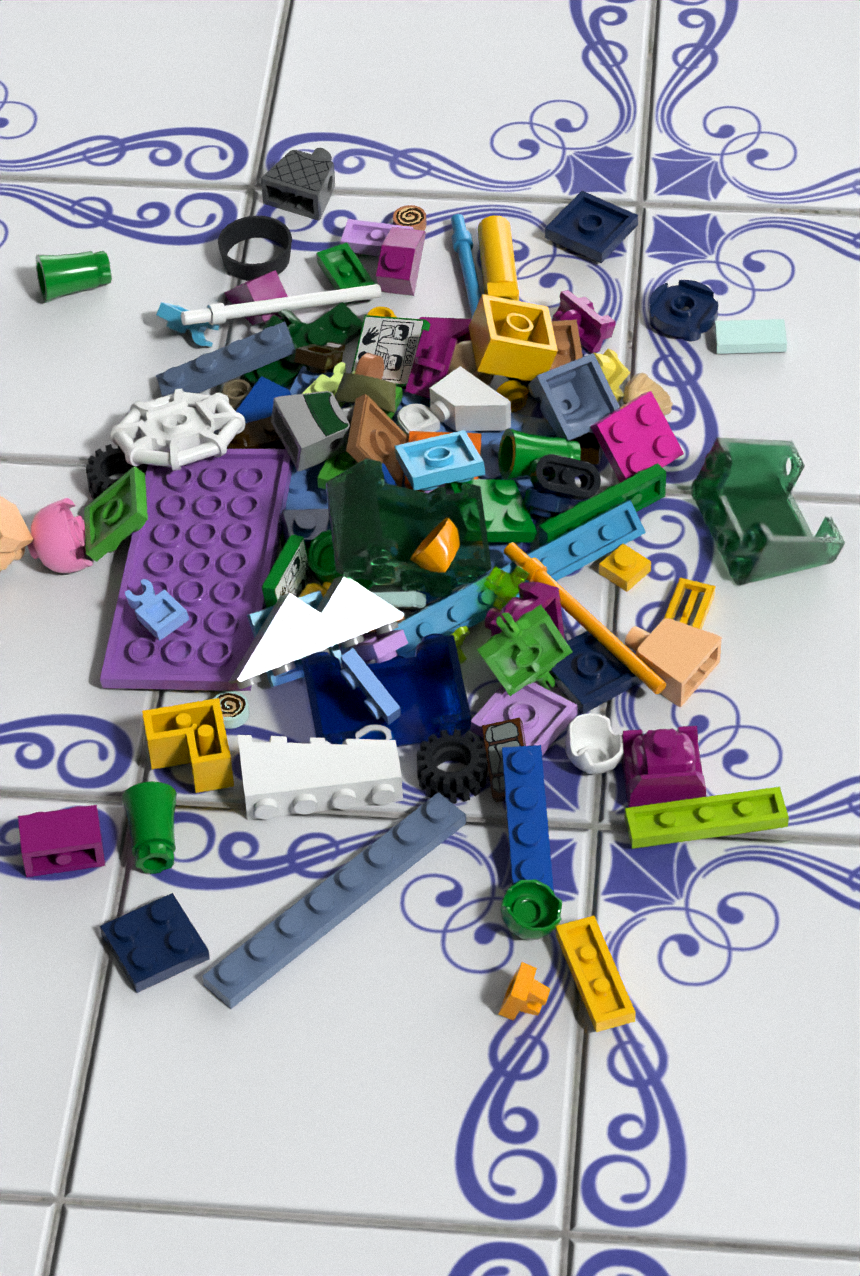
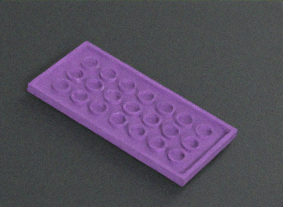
(211, 549)

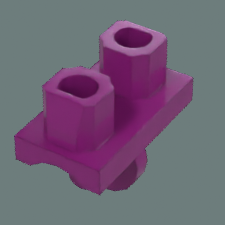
(591, 325)
(430, 362)

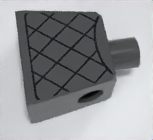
(300, 183)

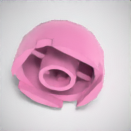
(59, 538)

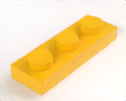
(595, 974)

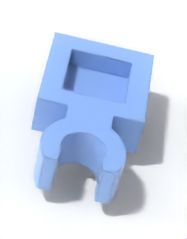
(158, 612)

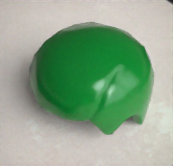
(531, 909)

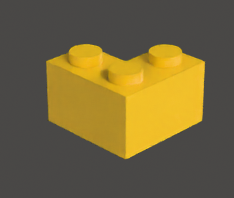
(194, 736)

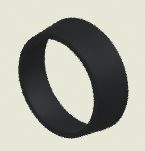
(249, 228)

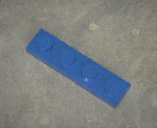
(527, 814)

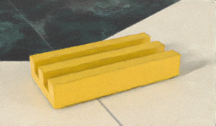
(704, 607)

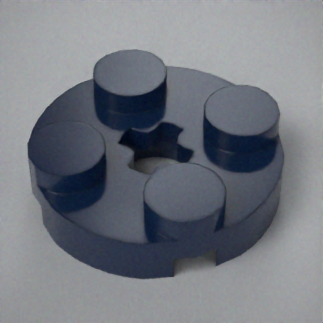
(690, 323)

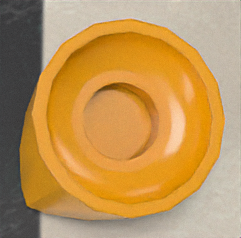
(438, 548)

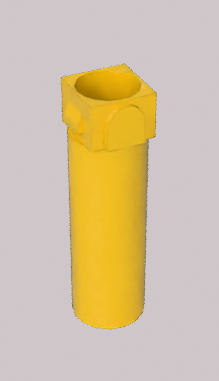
(497, 258)

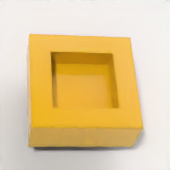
(625, 567)

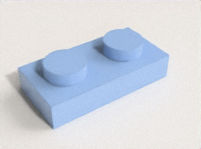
(378, 699)

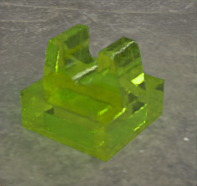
(505, 584)

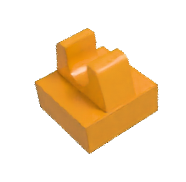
(524, 993)

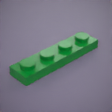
(642, 489)

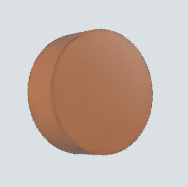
(370, 365)

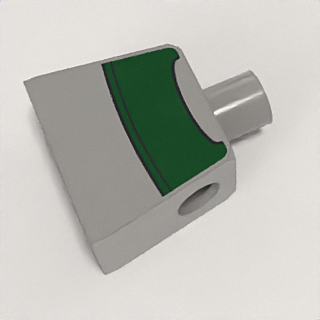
(311, 427)

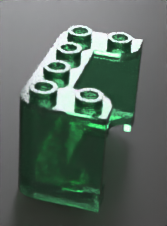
(383, 524)

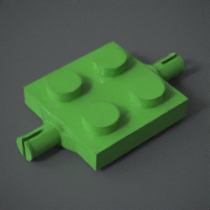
(525, 650)

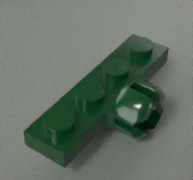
(336, 326)

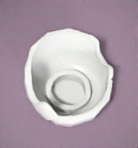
(593, 744)

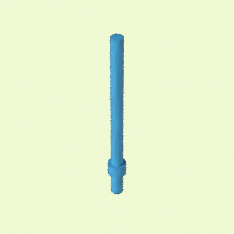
(463, 245)

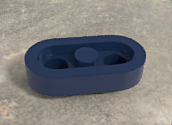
(545, 503)

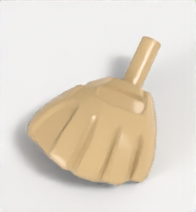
(642, 383)

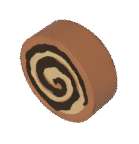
(410, 216)

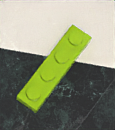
(706, 817)

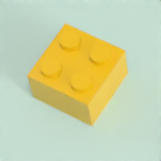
(512, 338)

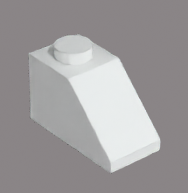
(469, 403)

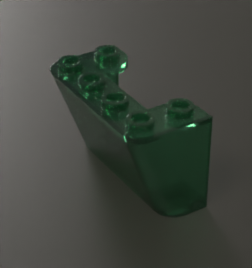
(753, 513)

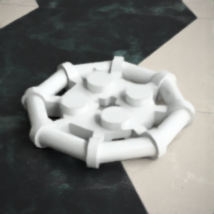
(177, 429)

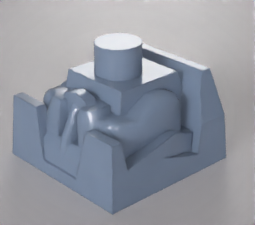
(574, 396)

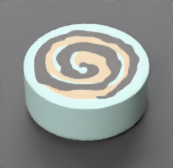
(234, 708)

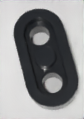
(562, 477)

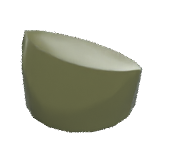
(356, 385)

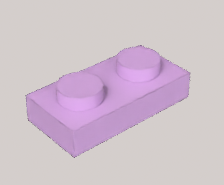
(366, 236)
(378, 647)

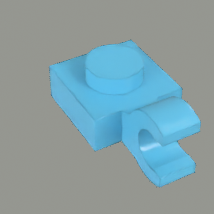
(172, 314)

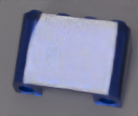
(424, 687)

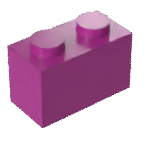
(61, 840)

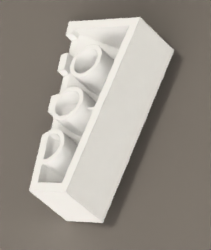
(317, 775)

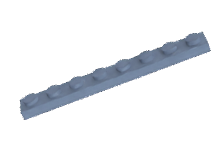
(333, 900)

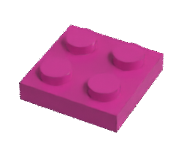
(637, 437)

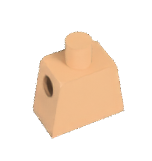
(678, 655)

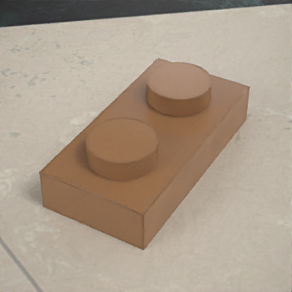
(567, 342)

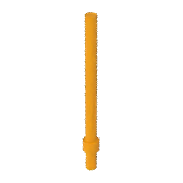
(539, 573)

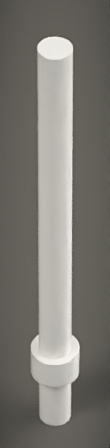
(218, 313)

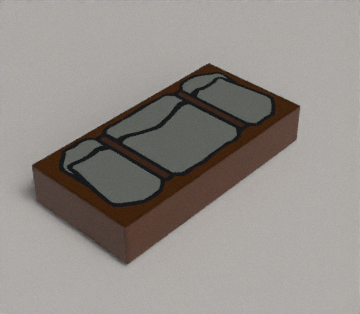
(498, 735)

